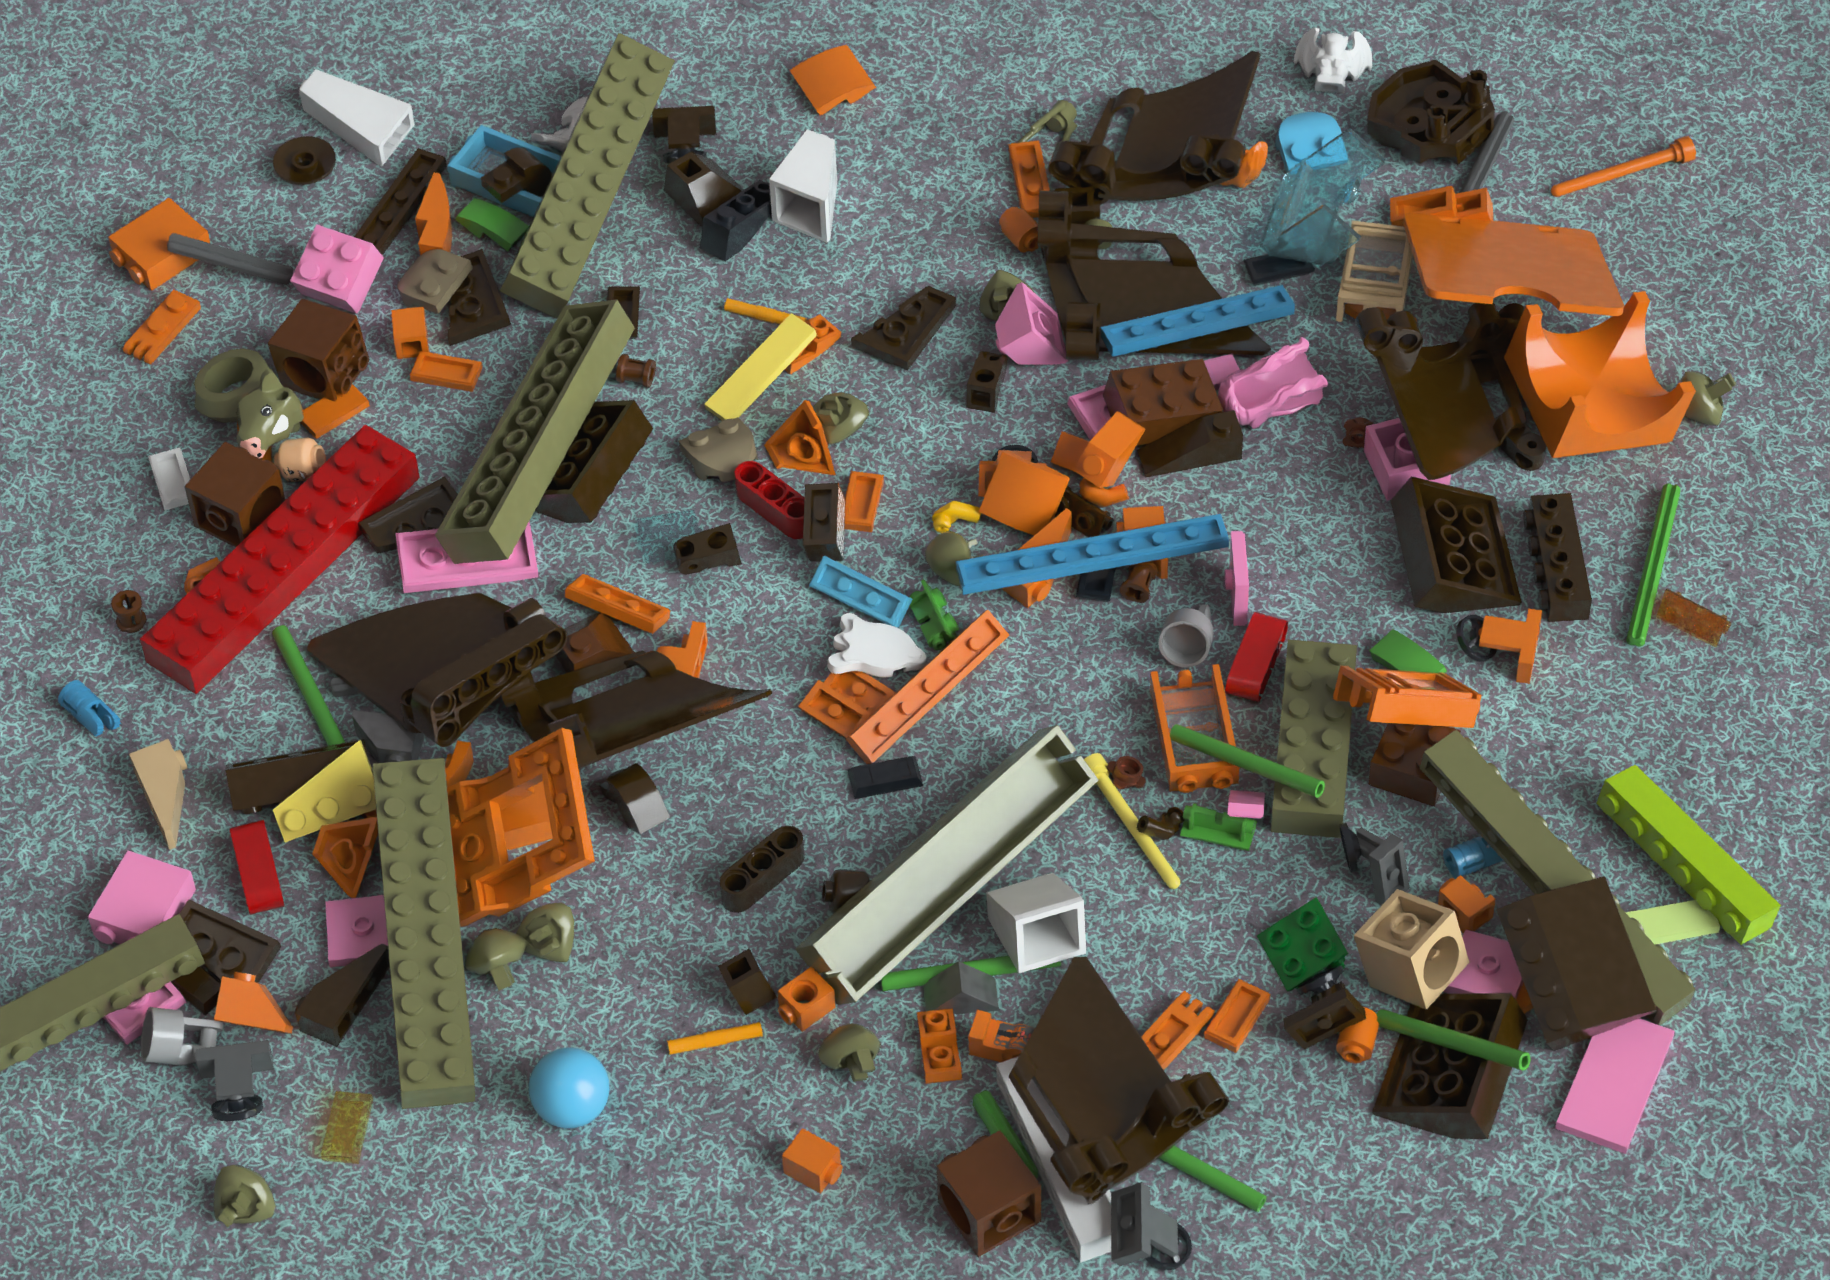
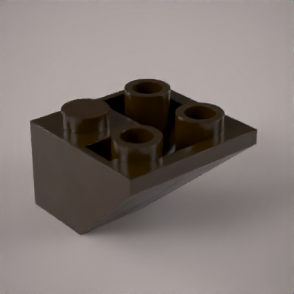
(699, 185)

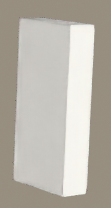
(171, 477)

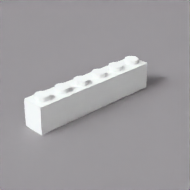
(1085, 1224)

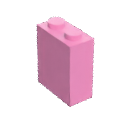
(139, 897)

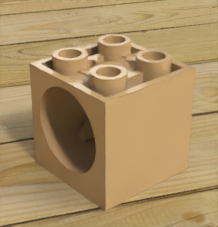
(1411, 948)

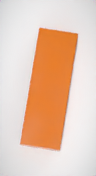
(1028, 174)
(617, 603)

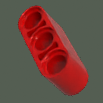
(770, 498)
(1256, 656)
(256, 867)

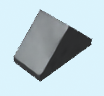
(961, 989)

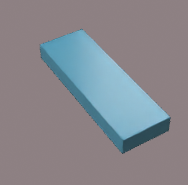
(860, 592)

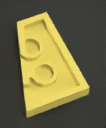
(330, 797)

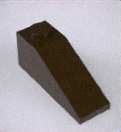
(1195, 445)
(340, 997)

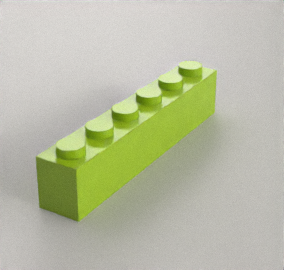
(1688, 854)

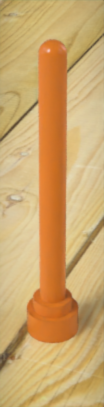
(1681, 150)

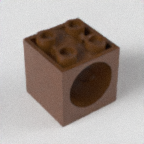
(318, 350)
(233, 493)
(988, 1192)

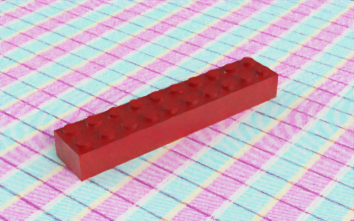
(279, 559)

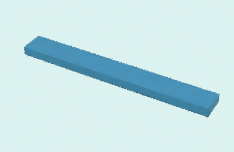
(1092, 554)

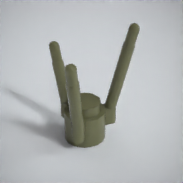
(1057, 119)

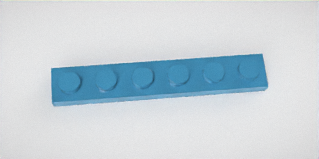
(1197, 320)

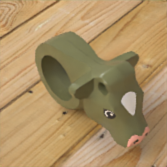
(260, 406)

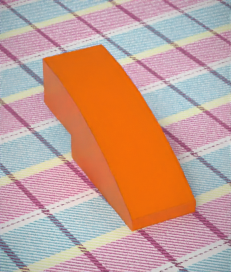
(1444, 202)
(434, 218)

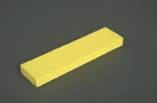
(761, 368)

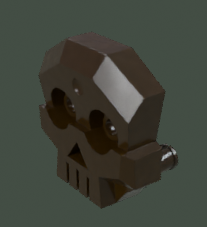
(1432, 112)

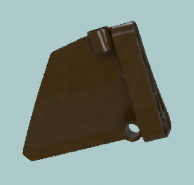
(440, 658)

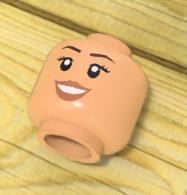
(299, 458)

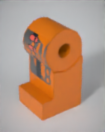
(996, 1038)

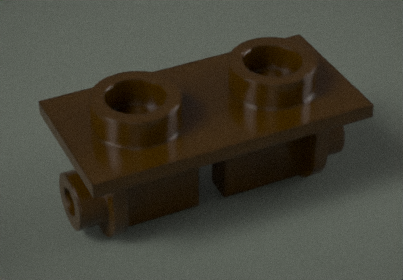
(1085, 516)

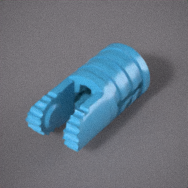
(94, 712)
(1470, 857)

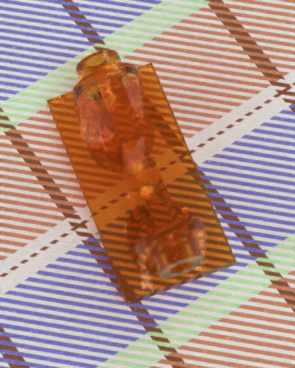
(1692, 618)

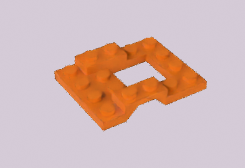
(483, 873)

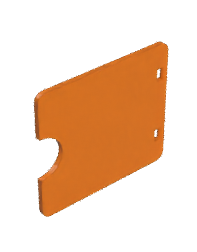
(1495, 258)

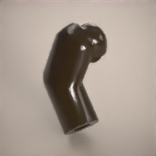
(1164, 826)

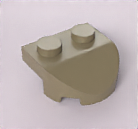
(433, 279)
(719, 449)

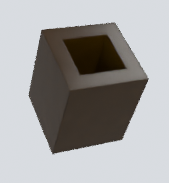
(747, 981)

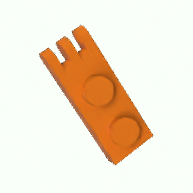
(162, 326)
(1176, 1028)

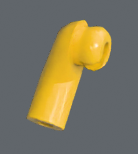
(952, 512)

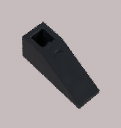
(736, 221)

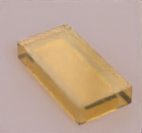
(347, 1127)

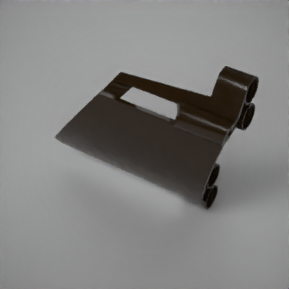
(1173, 144)
(1109, 292)
(1440, 385)
(623, 715)
(1105, 1088)

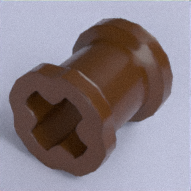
(635, 370)
(1138, 581)
(134, 606)

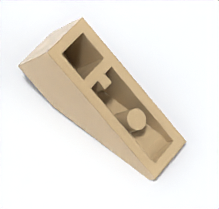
(163, 784)

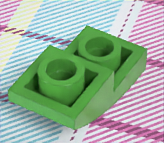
(486, 218)
(1403, 654)

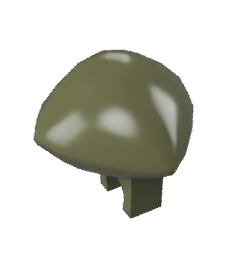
(998, 293)
(1707, 402)
(840, 415)
(945, 551)
(549, 932)
(492, 953)
(851, 1048)
(242, 1196)

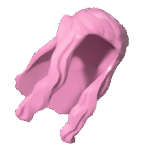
(1273, 386)

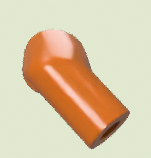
(1100, 496)
(197, 573)

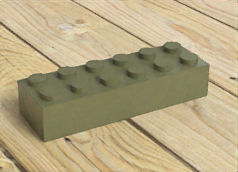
(1313, 738)

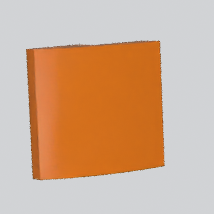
(832, 78)
(1023, 493)
(845, 700)

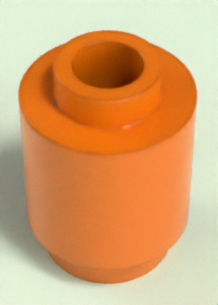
(1020, 229)
(1358, 1040)

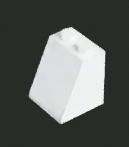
(806, 187)
(1038, 921)

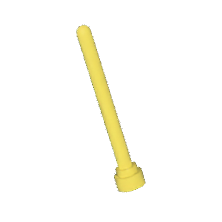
(1099, 767)

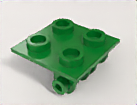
(1303, 945)

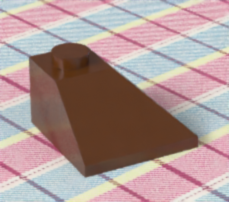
(592, 642)

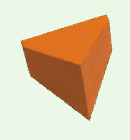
(801, 443)
(346, 850)

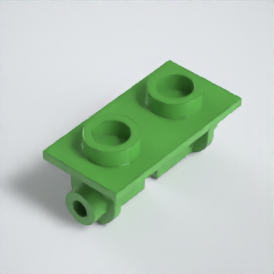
(930, 606)
(1217, 827)

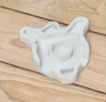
(873, 649)

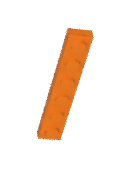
(927, 687)

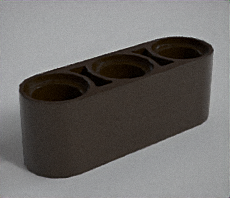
(767, 855)

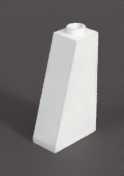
(357, 114)

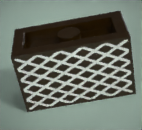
(824, 521)

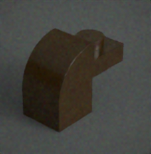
(517, 173)
(636, 798)

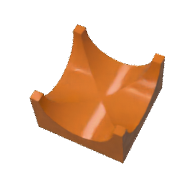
(1594, 384)

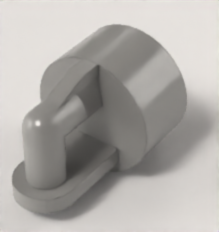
(1186, 636)
(164, 1036)

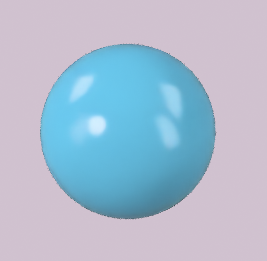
(569, 1087)

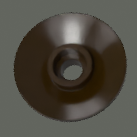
(304, 160)

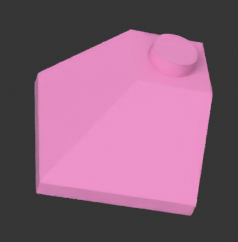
(1030, 330)

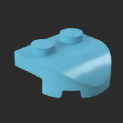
(1303, 135)

